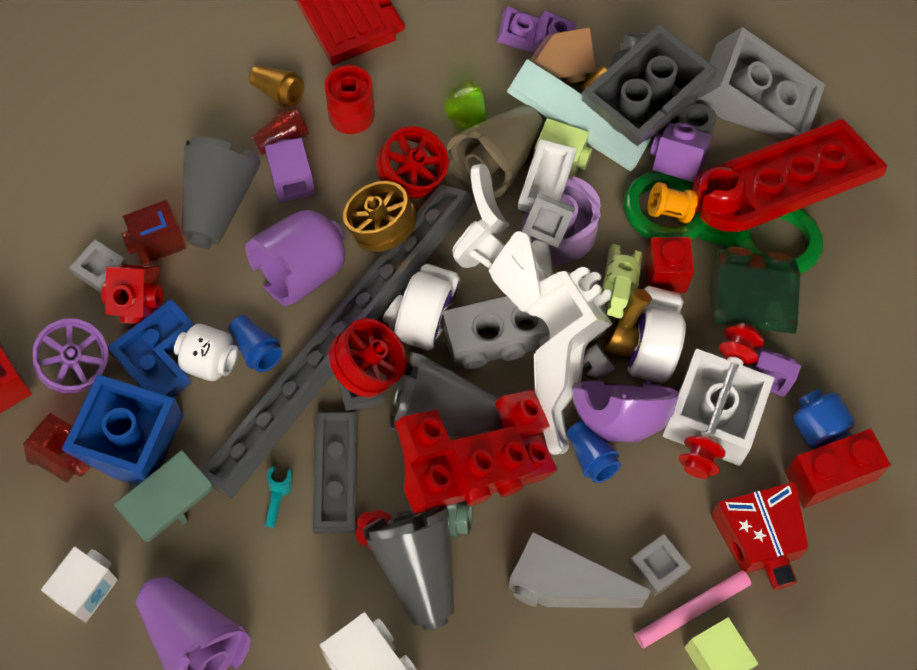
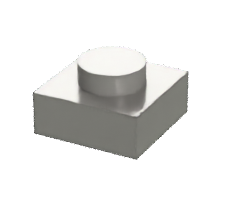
(548, 220)
(93, 262)
(659, 564)

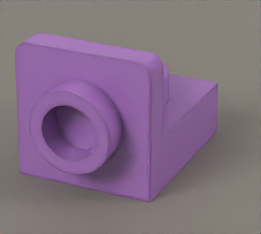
(778, 366)

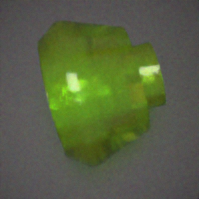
(465, 105)

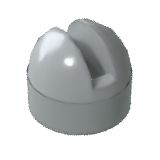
(600, 362)

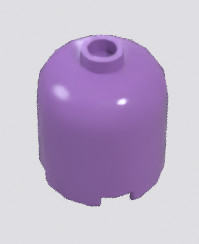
(297, 255)

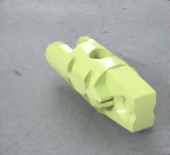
(621, 278)

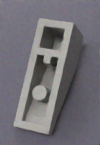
(565, 579)

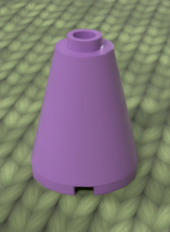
(188, 629)

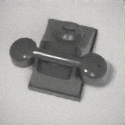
(653, 87)

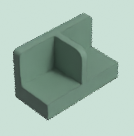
(164, 497)

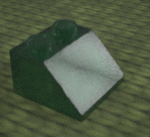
(755, 289)

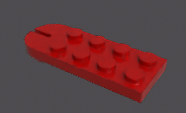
(785, 177)

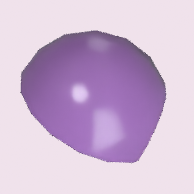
(624, 410)

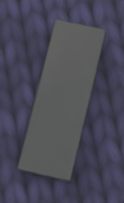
(335, 473)

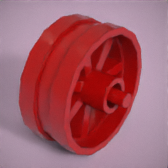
(414, 160)
(378, 344)

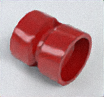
(349, 99)

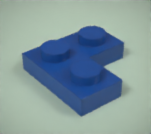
(147, 348)

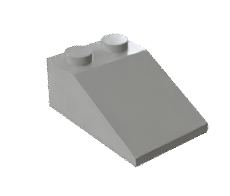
(760, 87)

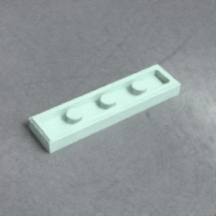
(564, 104)

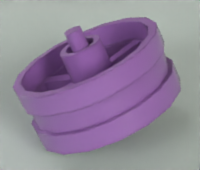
(69, 355)

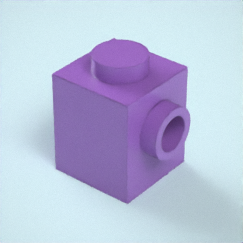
(681, 151)

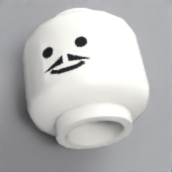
(206, 352)

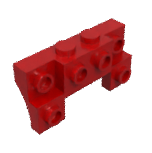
(478, 465)

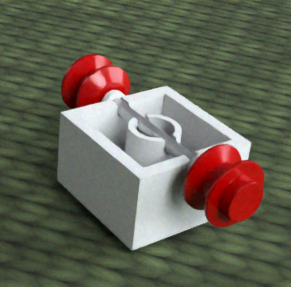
(720, 403)

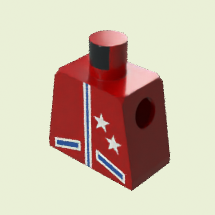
(764, 532)

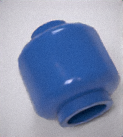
(823, 418)

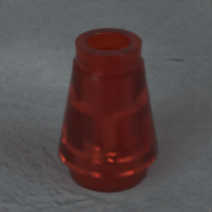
(283, 126)

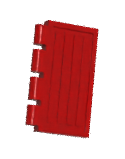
(351, 26)

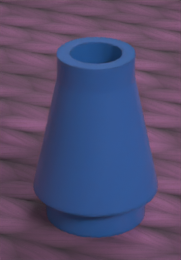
(257, 346)
(594, 454)

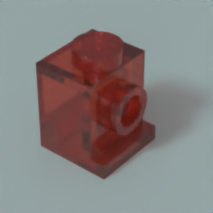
(47, 443)

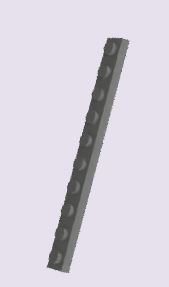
(311, 367)

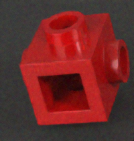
(131, 291)

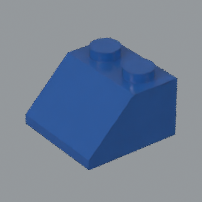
(123, 430)

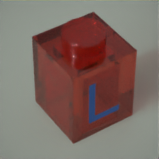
(152, 233)

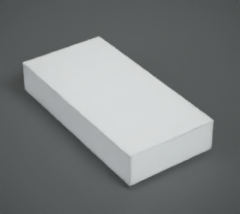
(547, 173)

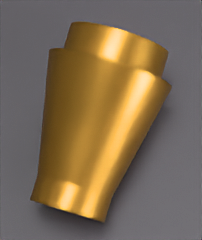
(279, 85)

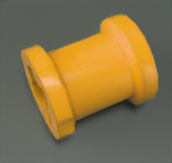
(672, 203)

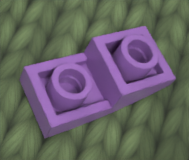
(526, 31)

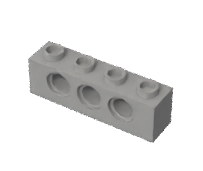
(501, 317)

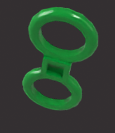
(703, 231)

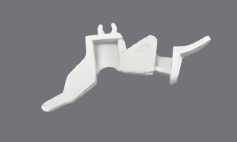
(560, 299)

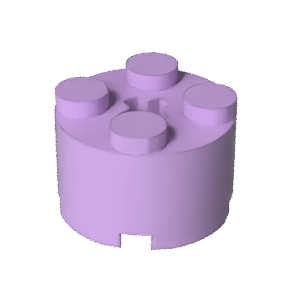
(583, 225)

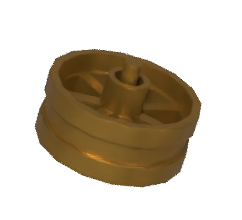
(375, 208)

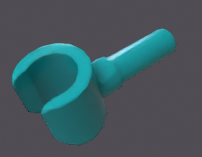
(277, 490)

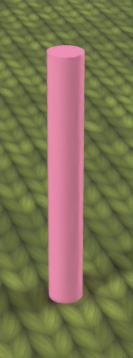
(692, 609)

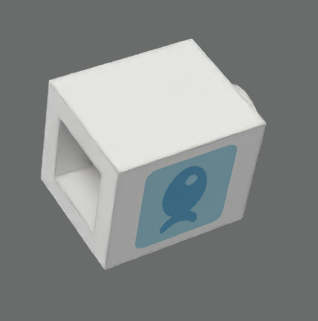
(81, 583)

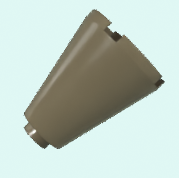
(499, 144)

